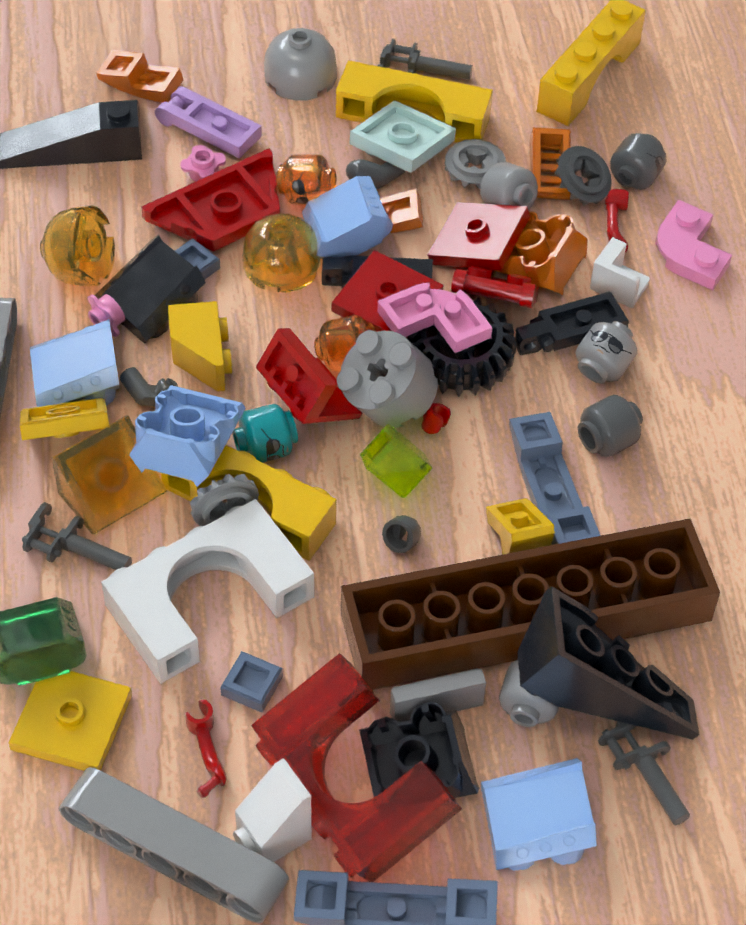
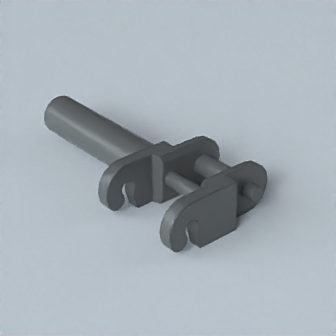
(421, 63)
(69, 540)
(646, 763)

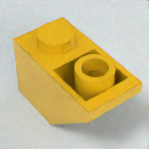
(197, 340)

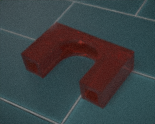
(370, 832)

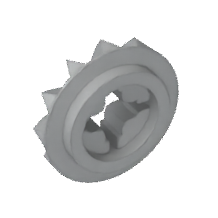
(474, 152)
(209, 503)

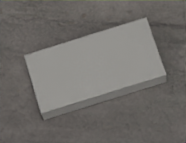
(451, 692)

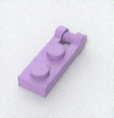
(209, 121)

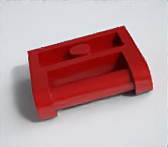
(479, 282)

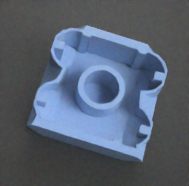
(348, 218)
(76, 367)
(184, 433)
(539, 816)

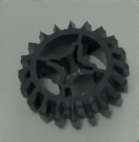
(475, 365)

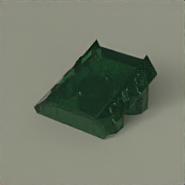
(39, 641)

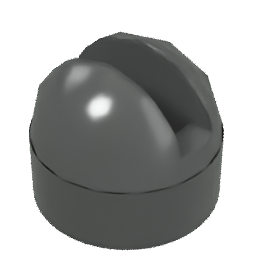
(396, 529)

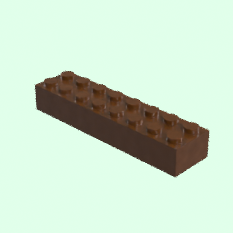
(481, 608)

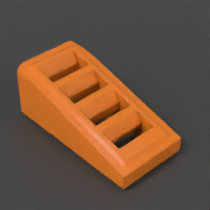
(548, 140)

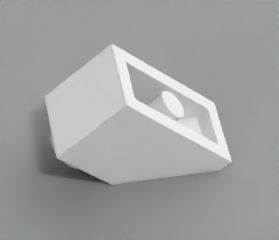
(275, 814)

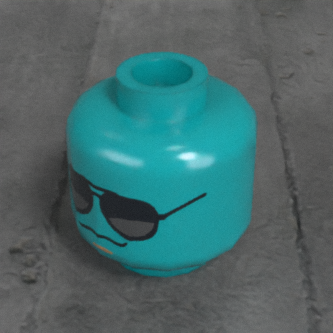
(266, 433)

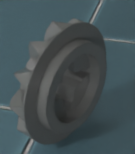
(591, 167)

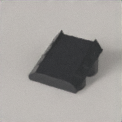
(151, 283)
(428, 736)

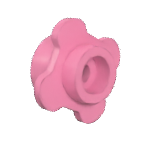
(202, 162)
(105, 309)

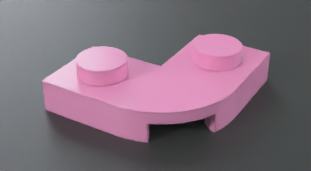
(684, 251)
(451, 313)

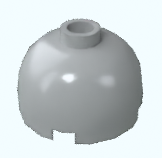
(300, 64)

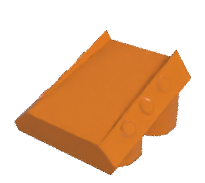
(547, 252)

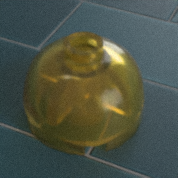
(78, 247)
(281, 253)

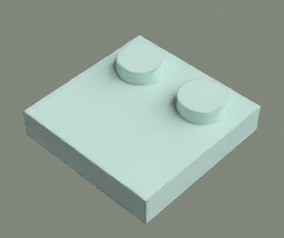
(402, 136)

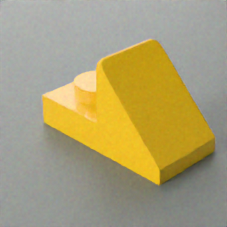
(520, 525)

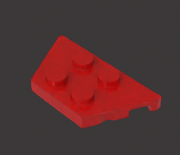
(220, 205)

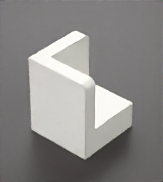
(614, 277)

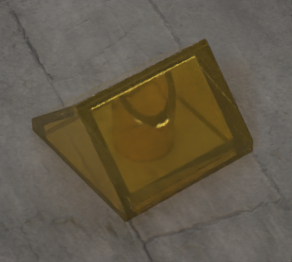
(102, 479)

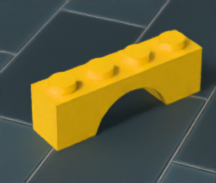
(570, 80)
(369, 88)
(298, 510)

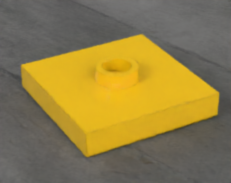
(63, 419)
(71, 720)

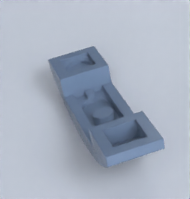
(548, 478)
(335, 900)

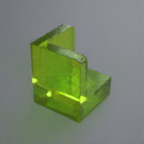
(395, 461)

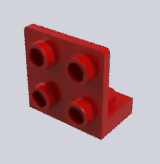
(303, 381)

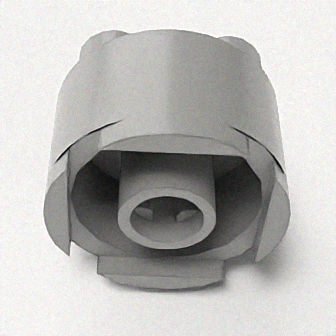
(387, 378)

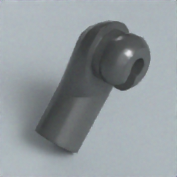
(379, 174)
(140, 390)

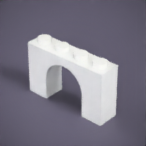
(238, 542)

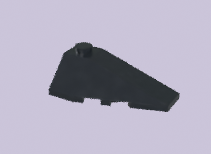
(80, 136)
(586, 671)

